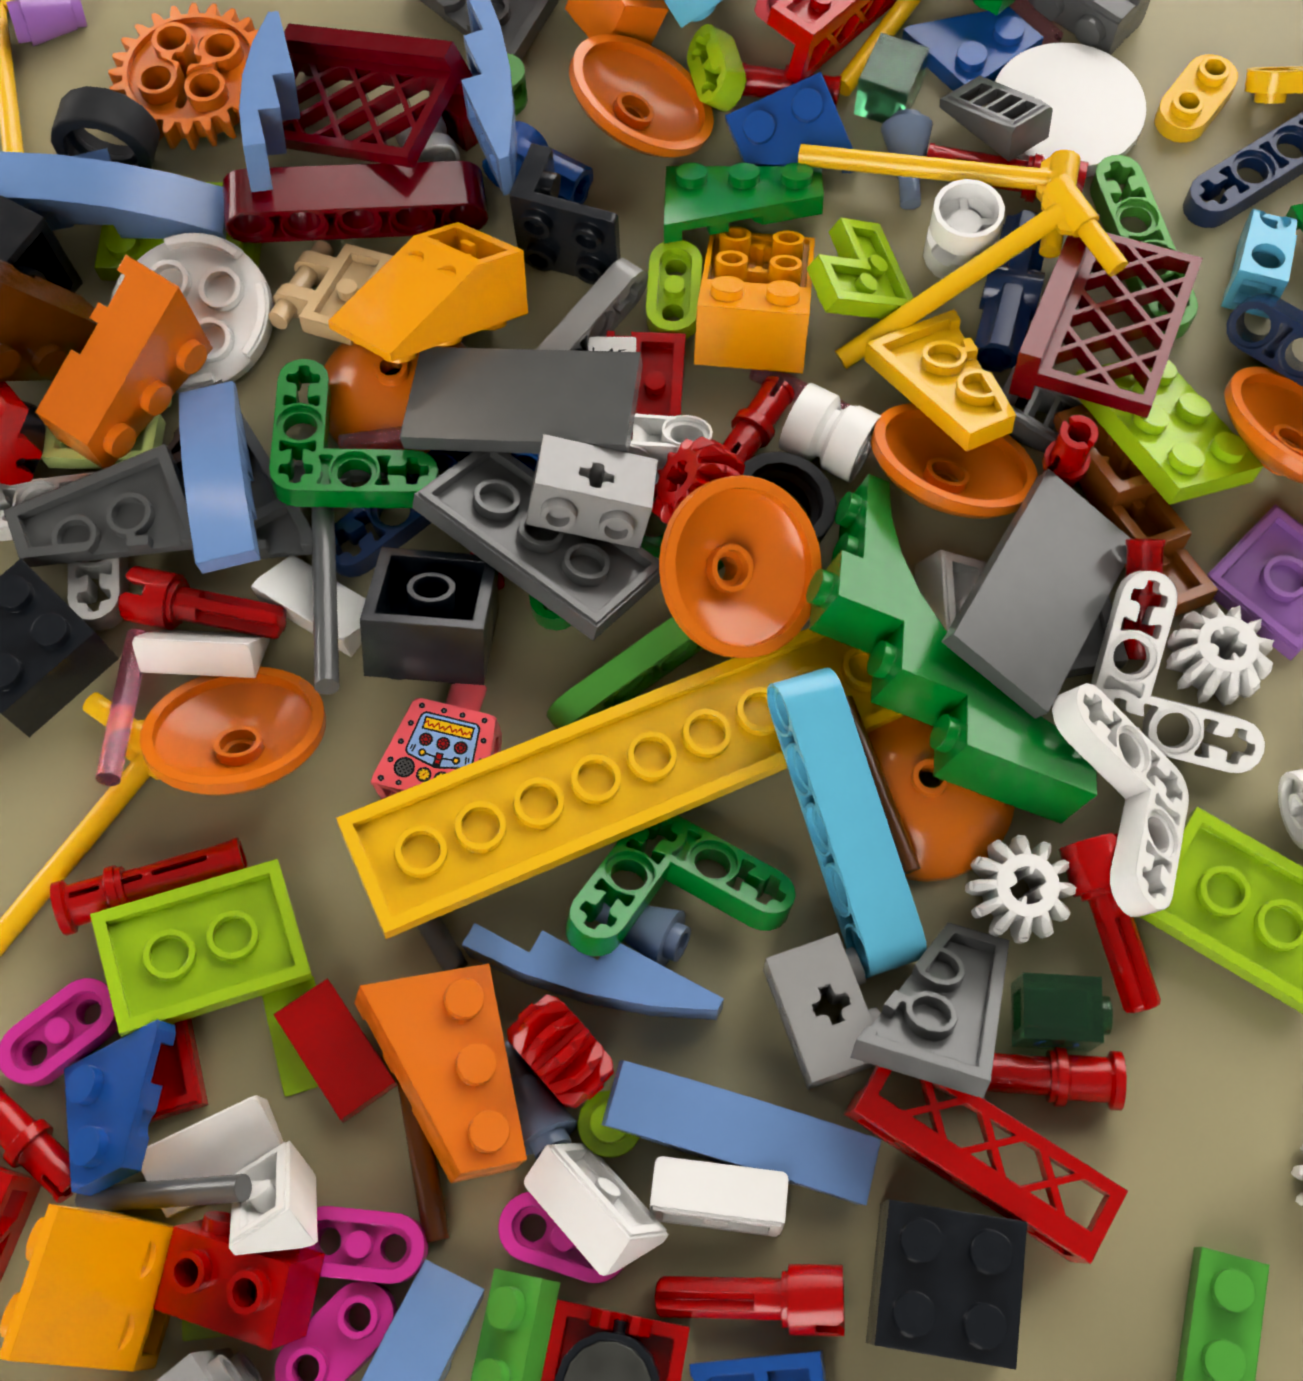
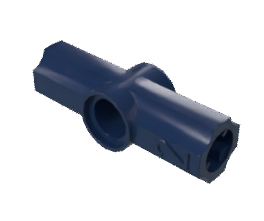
(1009, 302)

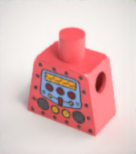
(438, 740)

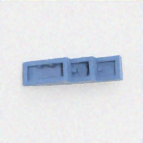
(490, 93)
(266, 100)
(104, 192)
(217, 478)
(614, 981)
(741, 1131)
(426, 1327)

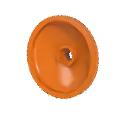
(639, 96)
(362, 392)
(1268, 418)
(942, 474)
(767, 562)
(233, 732)
(943, 822)

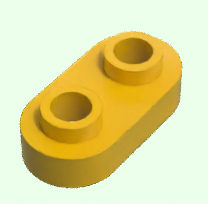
(1274, 83)
(1196, 98)

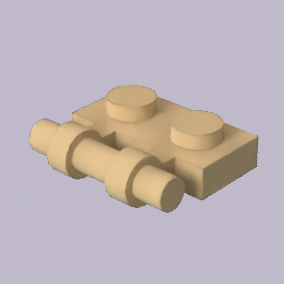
(337, 282)

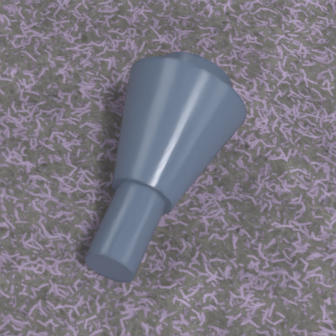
(908, 134)
(657, 933)
(540, 1113)

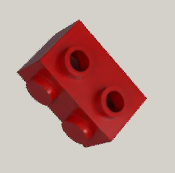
(244, 1296)

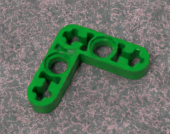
(325, 465)
(675, 862)

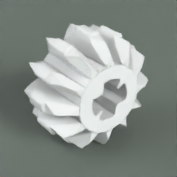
(1241, 654)
(1037, 906)

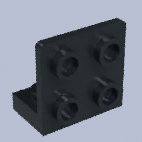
(557, 231)

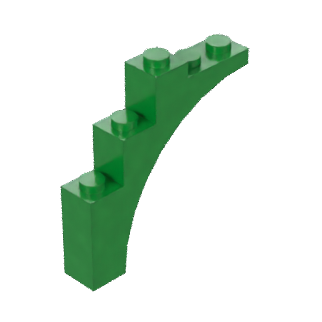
(978, 731)

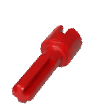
(170, 601)
(1090, 872)
(804, 1298)

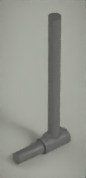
(325, 586)

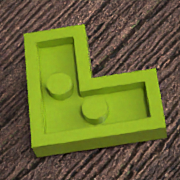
(863, 276)

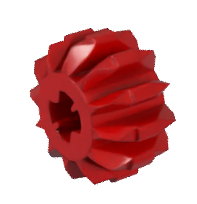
(690, 468)
(560, 1051)

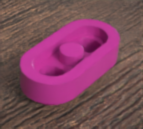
(63, 1030)
(364, 1242)
(550, 1252)
(334, 1341)

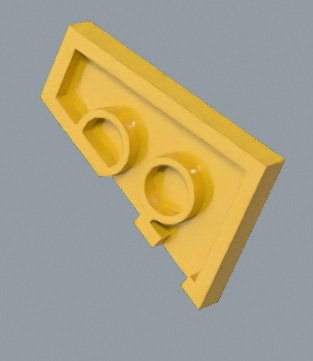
(944, 379)

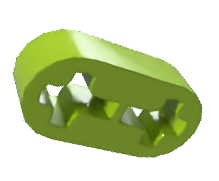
(716, 68)

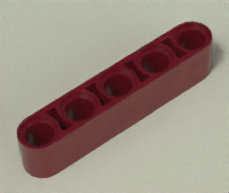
(354, 201)

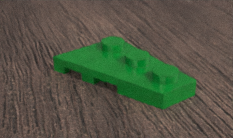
(724, 194)

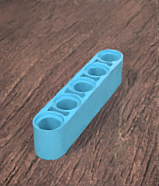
(846, 820)

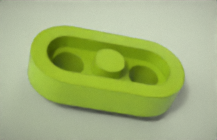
(673, 294)

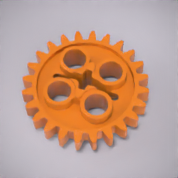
(187, 72)

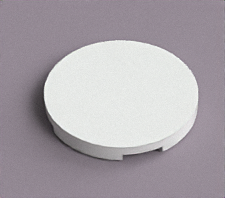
(1092, 97)
(225, 296)

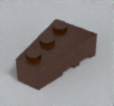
(38, 326)

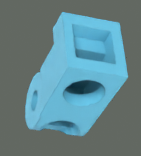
(1261, 259)

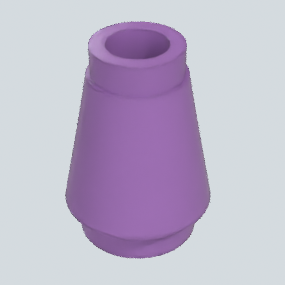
(45, 19)

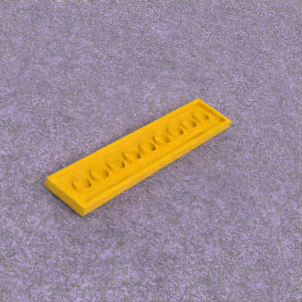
(584, 784)

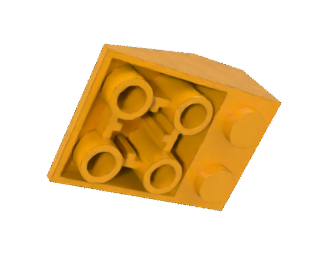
(436, 294)
(754, 301)
(89, 1292)

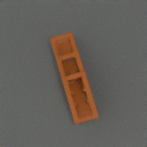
(1138, 509)

